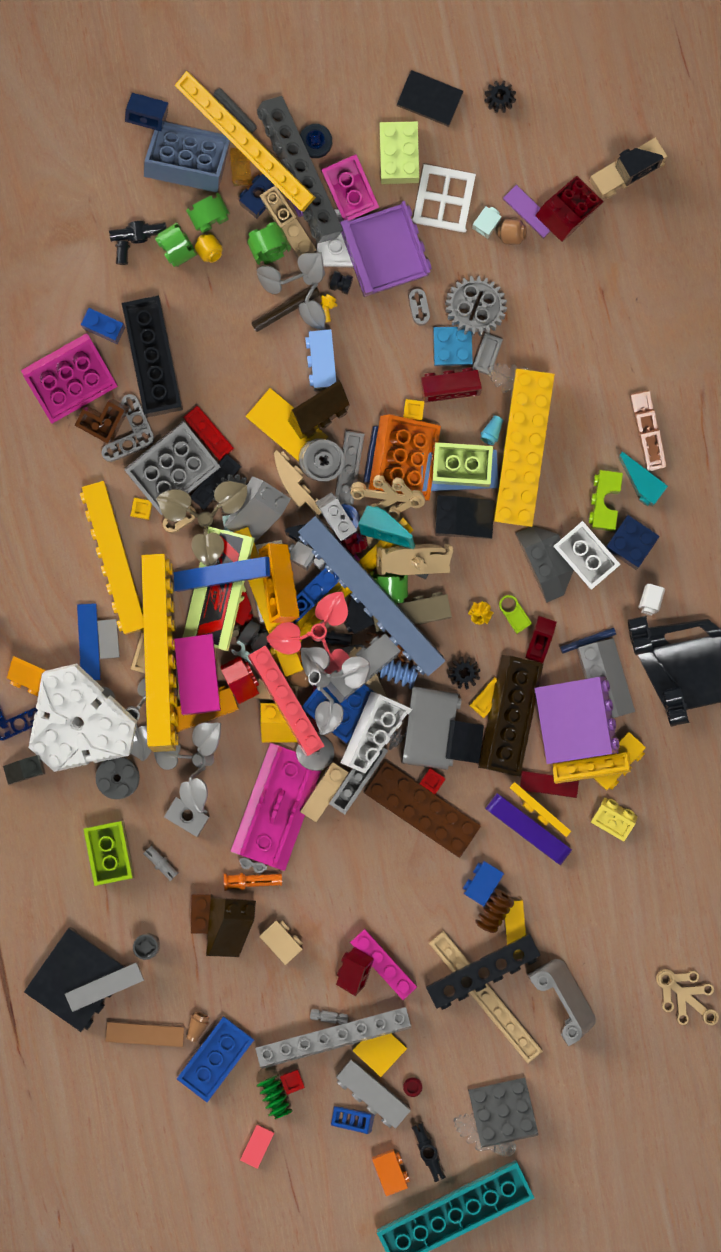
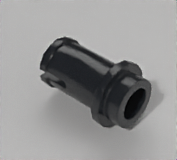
(122, 252)

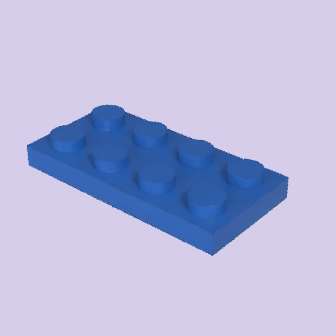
(215, 1059)

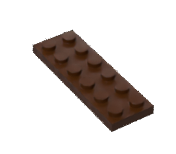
(422, 809)

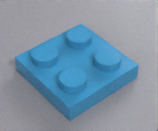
(452, 347)

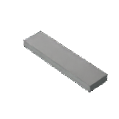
(352, 455)
(104, 987)

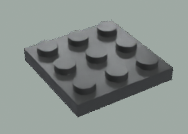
(503, 1112)

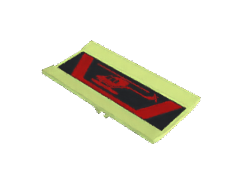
(216, 607)

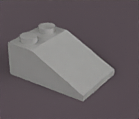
(260, 510)

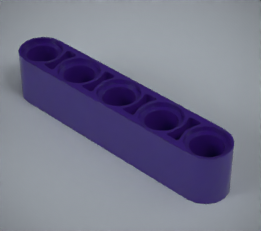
(528, 829)

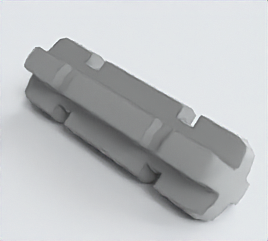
(327, 1016)

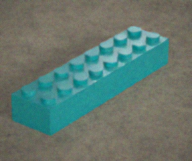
(458, 1211)

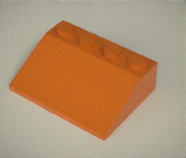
(400, 452)

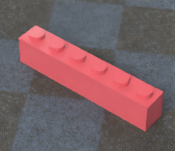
(286, 701)

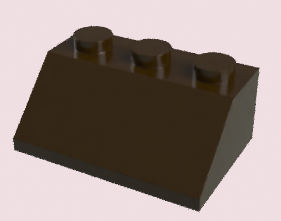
(319, 411)

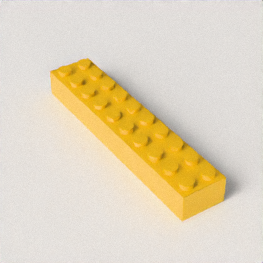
(159, 653)

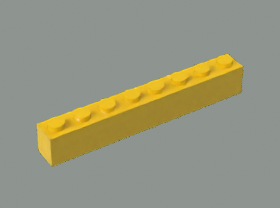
(114, 557)

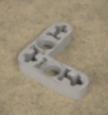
(138, 431)

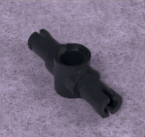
(137, 232)
(425, 1142)

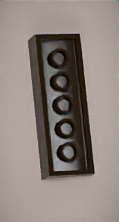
(510, 715)

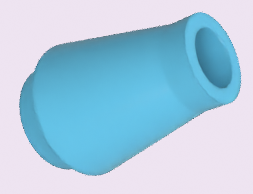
(491, 432)

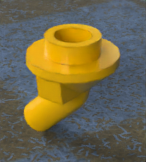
(327, 303)

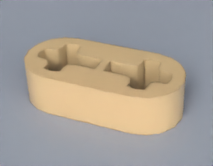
(180, 524)

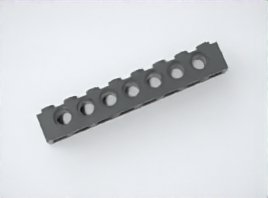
(293, 143)

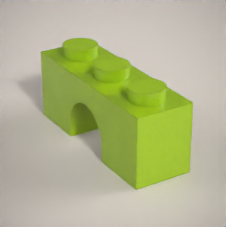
(602, 517)

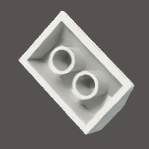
(587, 555)

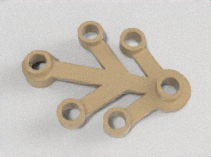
(410, 498)
(684, 994)

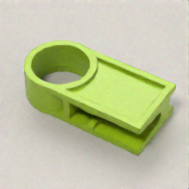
(516, 618)

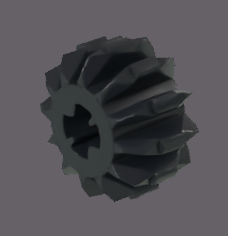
(505, 92)
(468, 678)

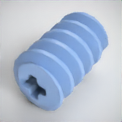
(400, 673)

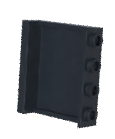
(68, 967)

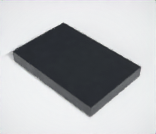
(429, 98)

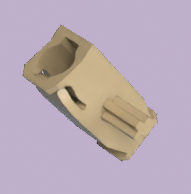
(420, 560)

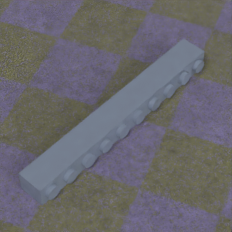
(373, 597)

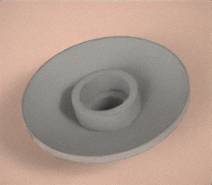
(317, 760)

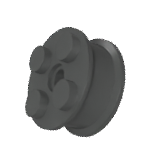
(106, 778)

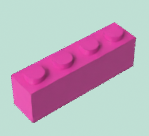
(384, 964)

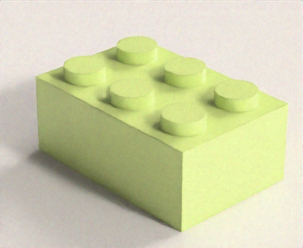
(399, 152)
(462, 464)

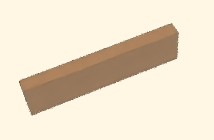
(145, 1034)

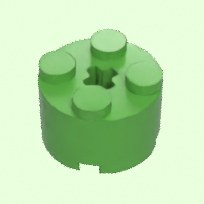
(208, 212)
(268, 243)
(176, 244)
(394, 585)

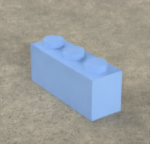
(321, 359)

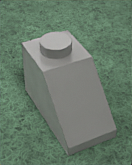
(301, 555)

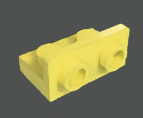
(614, 819)

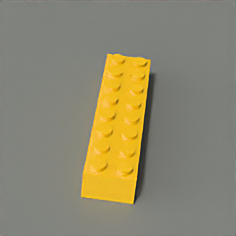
(524, 447)

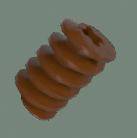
(496, 913)

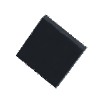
(464, 741)

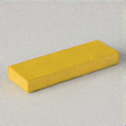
(515, 926)

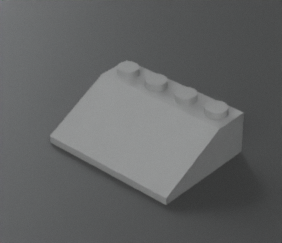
(172, 464)

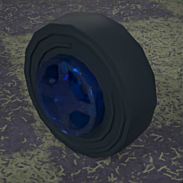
(316, 134)

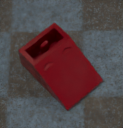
(568, 208)

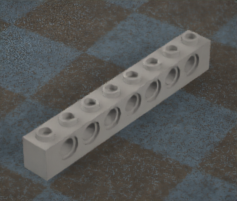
(333, 1038)

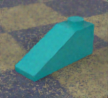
(644, 483)
(380, 525)

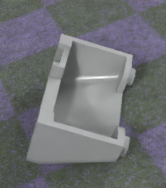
(429, 727)
(558, 976)

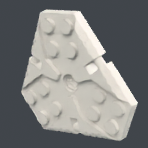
(63, 737)

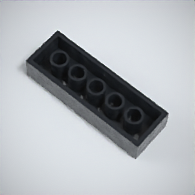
(152, 356)

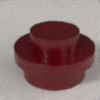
(412, 1087)

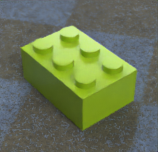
(108, 853)

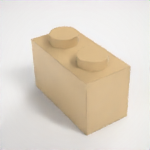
(281, 941)

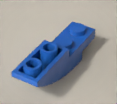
(315, 591)

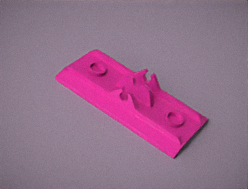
(274, 809)

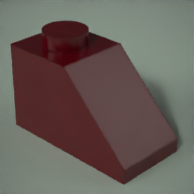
(541, 639)

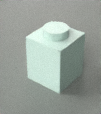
(487, 221)

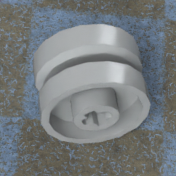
(332, 459)

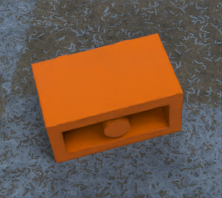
(390, 1172)

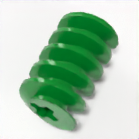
(274, 1097)

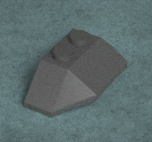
(545, 561)

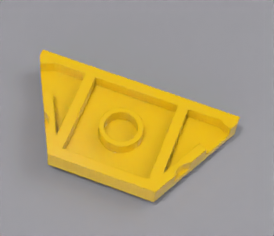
(545, 816)

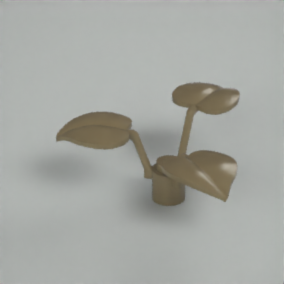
(205, 546)

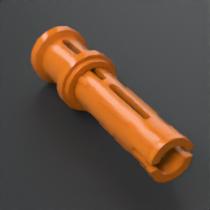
(242, 881)

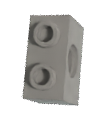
(194, 826)

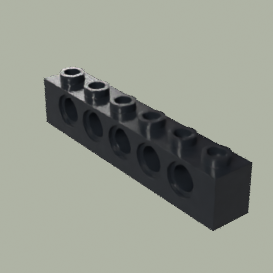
(436, 989)

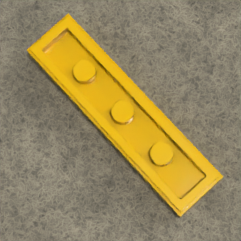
(591, 767)

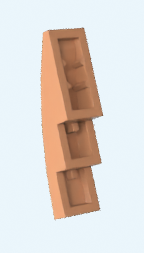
(648, 430)

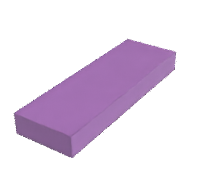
(526, 209)

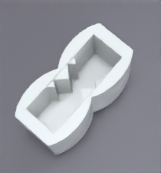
(651, 599)

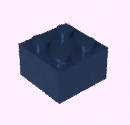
(632, 542)

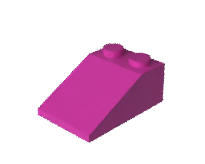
(349, 188)

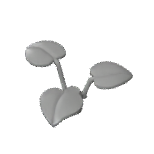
(312, 272)
(355, 670)
(140, 747)
(195, 791)

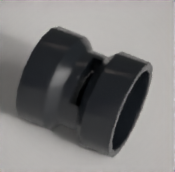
(341, 282)

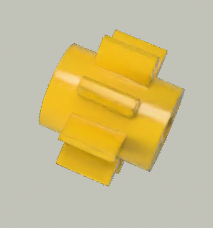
(480, 613)

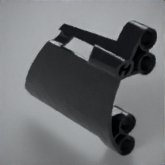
(683, 672)

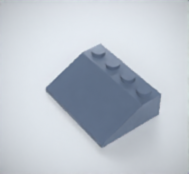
(187, 157)

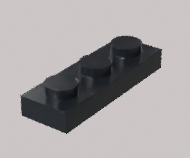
(204, 493)

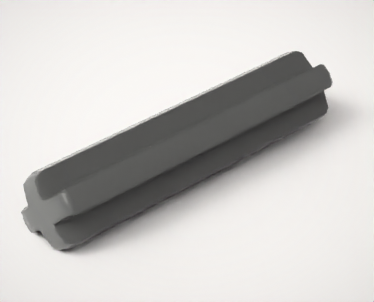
(226, 101)

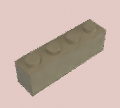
(424, 610)

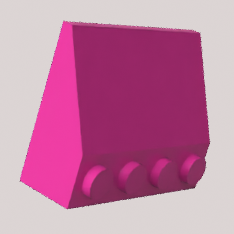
(69, 378)

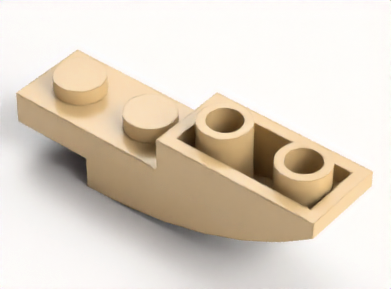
(287, 221)
(291, 479)

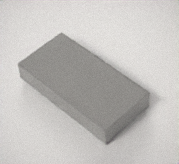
(487, 353)
(108, 639)

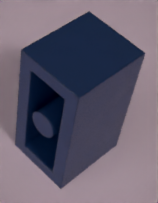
(146, 112)

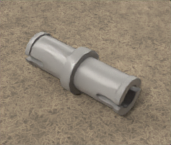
(160, 863)

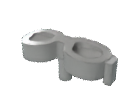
(258, 867)

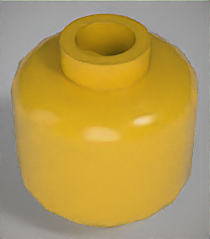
(208, 248)

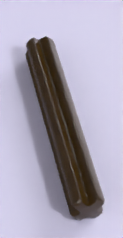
(283, 310)

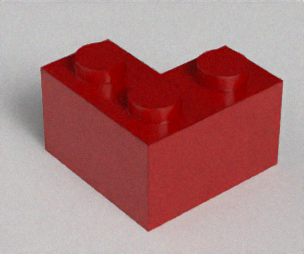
(240, 679)

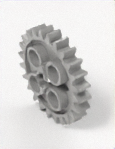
(459, 300)

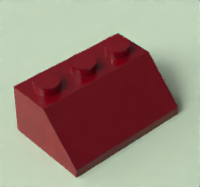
(450, 385)

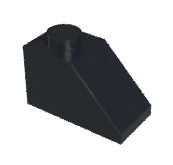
(357, 618)

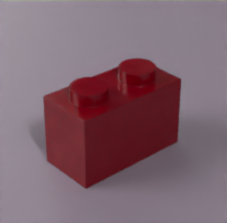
(354, 971)

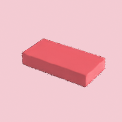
(257, 1146)

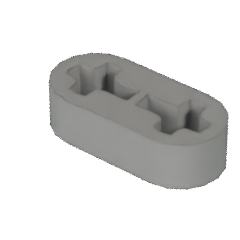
(423, 306)

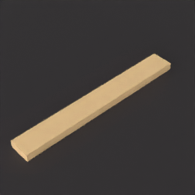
(488, 1000)

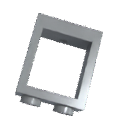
(336, 516)

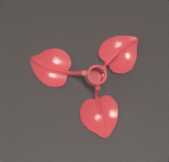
(330, 609)

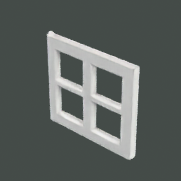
(444, 198)

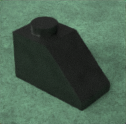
(24, 769)

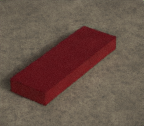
(545, 784)

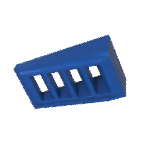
(369, 1119)

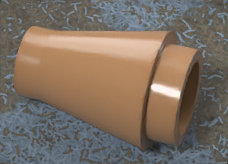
(197, 1025)

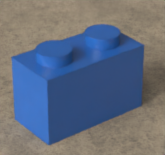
(103, 326)
(483, 883)

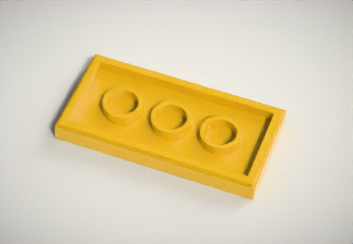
(272, 418)

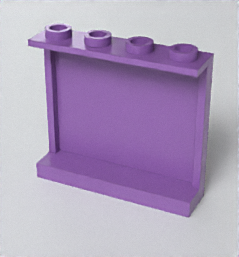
(385, 249)
(577, 720)

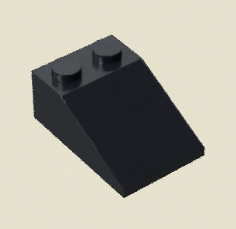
(464, 517)

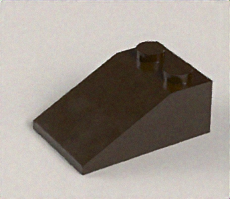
(229, 926)

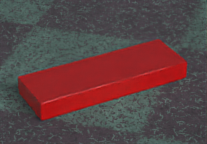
(208, 433)

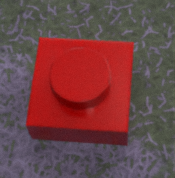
(432, 781)
(292, 1082)

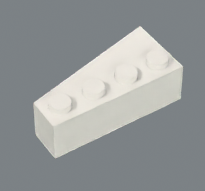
(376, 725)

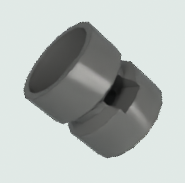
(254, 636)
(146, 946)

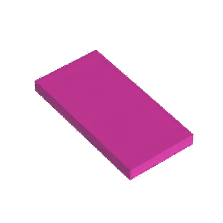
(197, 674)

